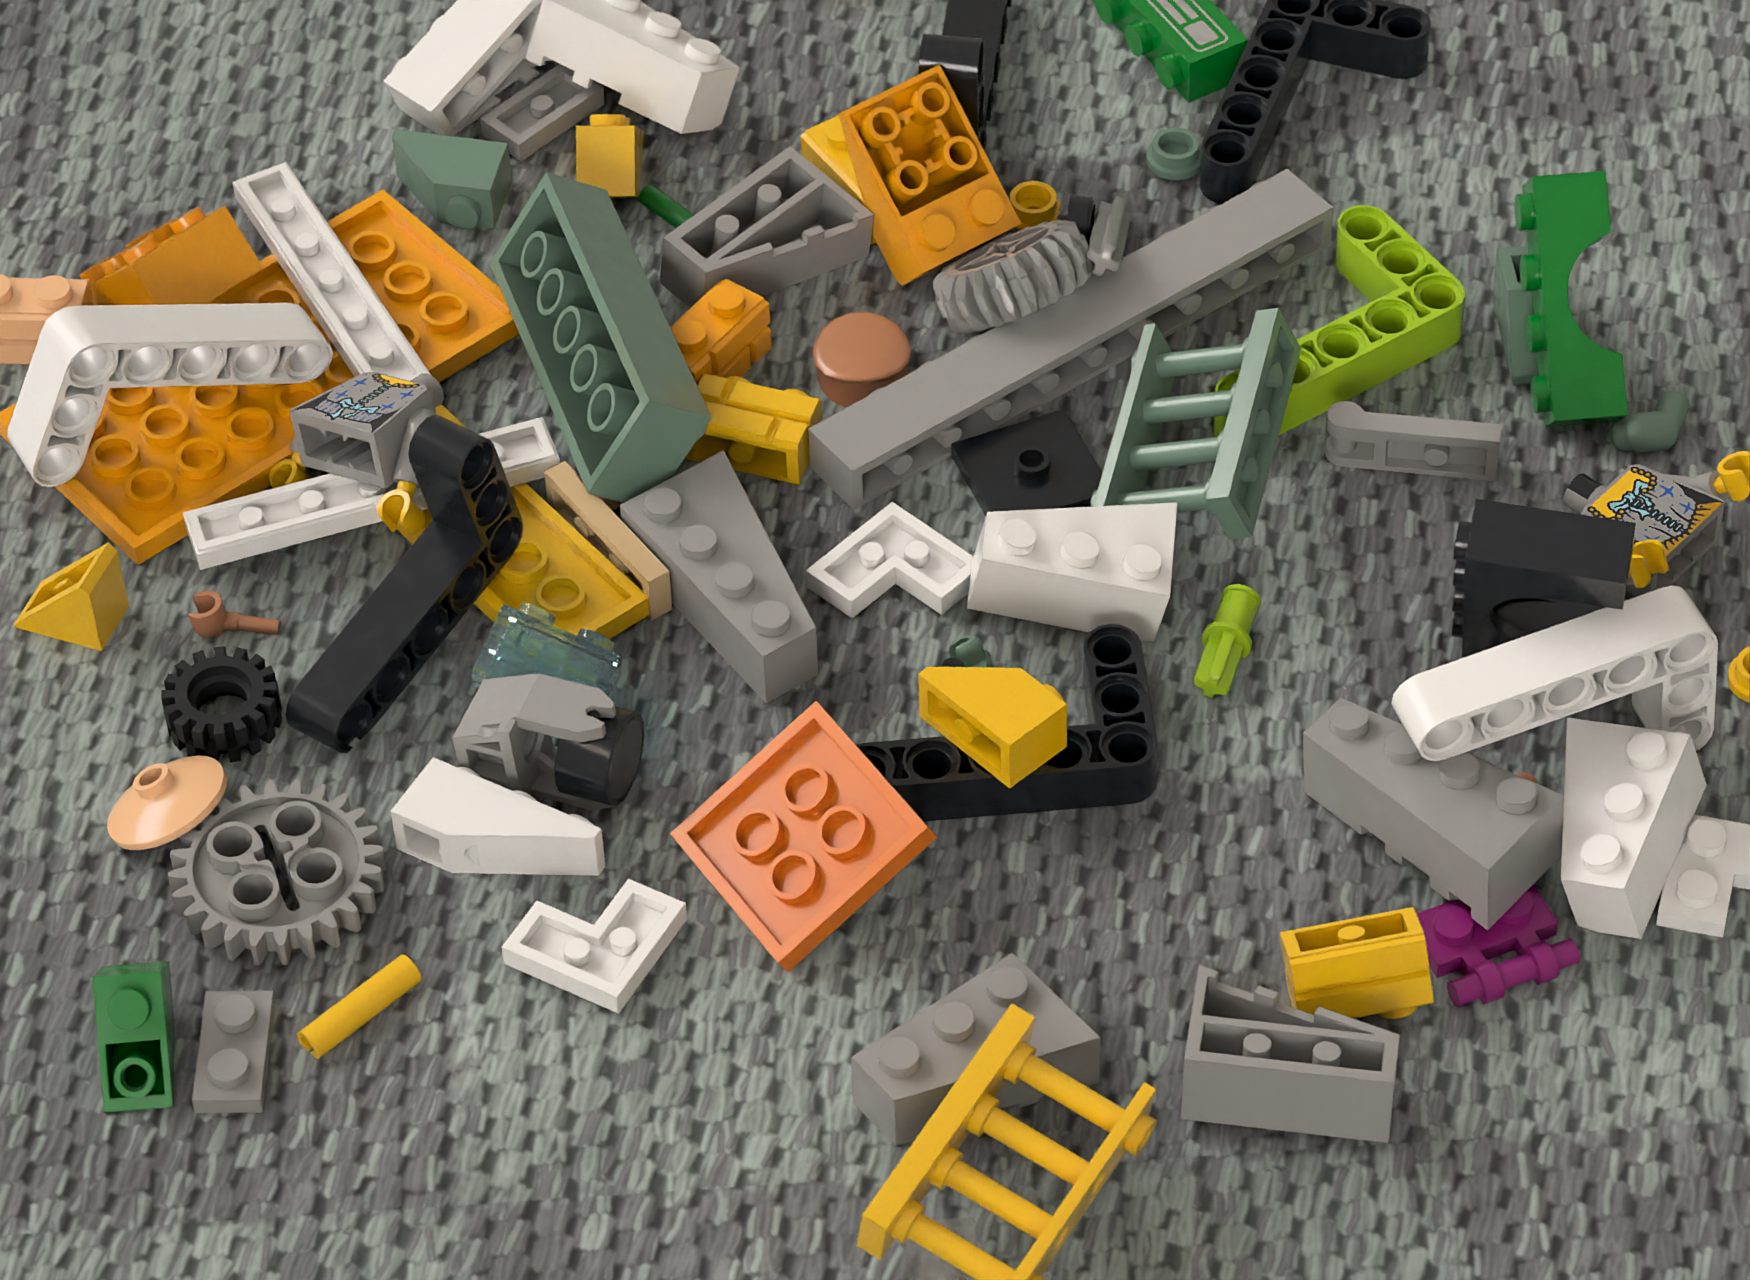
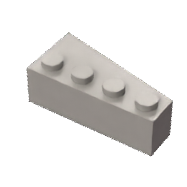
(727, 575)
(1453, 818)

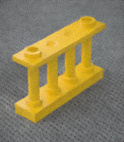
(974, 1109)

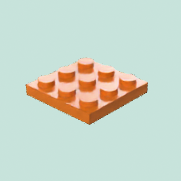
(802, 836)

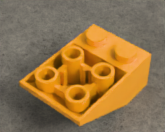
(924, 176)
(177, 263)

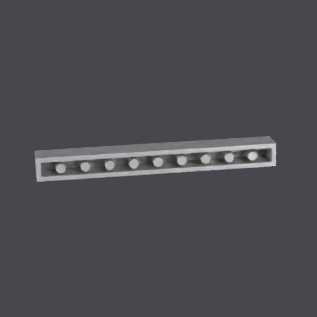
(1066, 343)

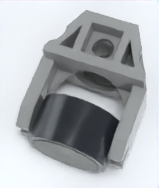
(511, 743)

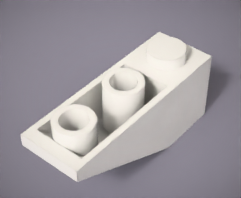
(480, 827)

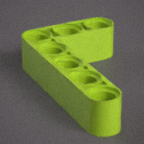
(1410, 318)

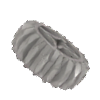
(1013, 276)

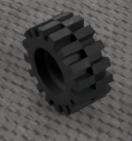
(215, 678)

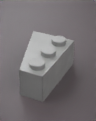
(767, 232)
(1285, 1067)

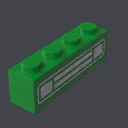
(1183, 39)

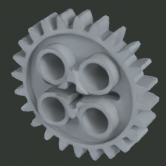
(233, 891)

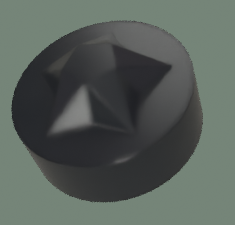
(1082, 212)

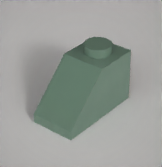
(454, 176)

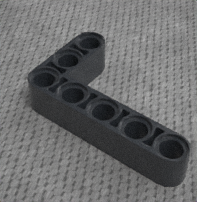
(1289, 33)
(969, 55)
(424, 594)
(1102, 766)

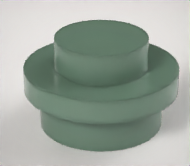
(1174, 154)

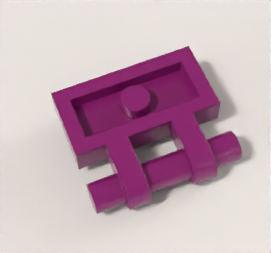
(1462, 944)

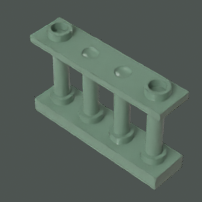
(1240, 451)

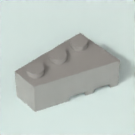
(914, 1066)

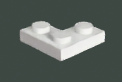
(889, 552)
(1702, 876)
(600, 959)

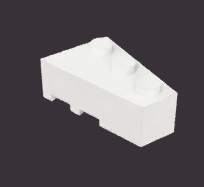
(638, 54)
(465, 63)
(1077, 566)
(1624, 820)

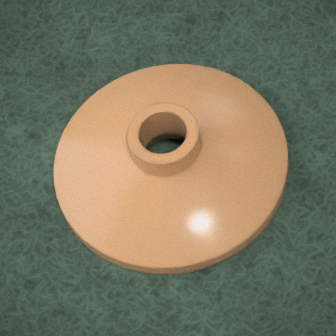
(166, 802)

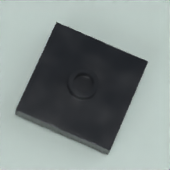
(1029, 465)

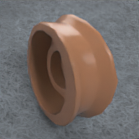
(859, 356)

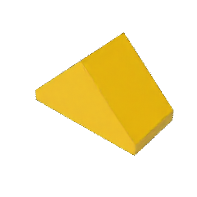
(79, 601)

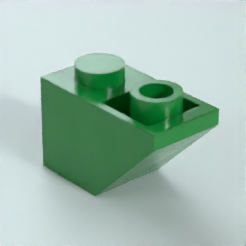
(135, 1035)

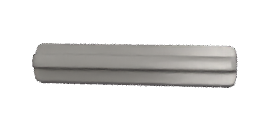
(1108, 236)

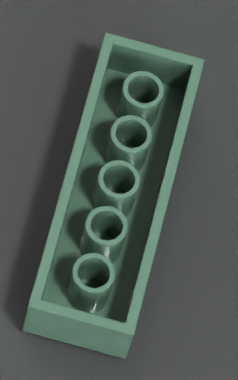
(598, 340)

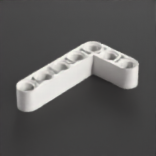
(166, 345)
(1649, 649)

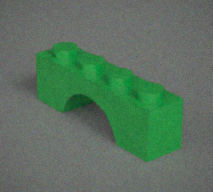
(1576, 376)

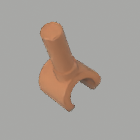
(215, 620)

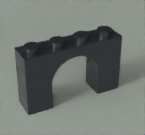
(1533, 571)

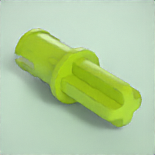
(1227, 640)

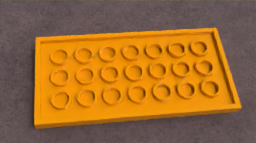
(215, 443)

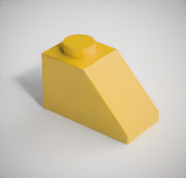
(995, 717)

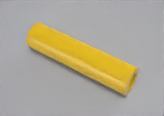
(359, 1006)

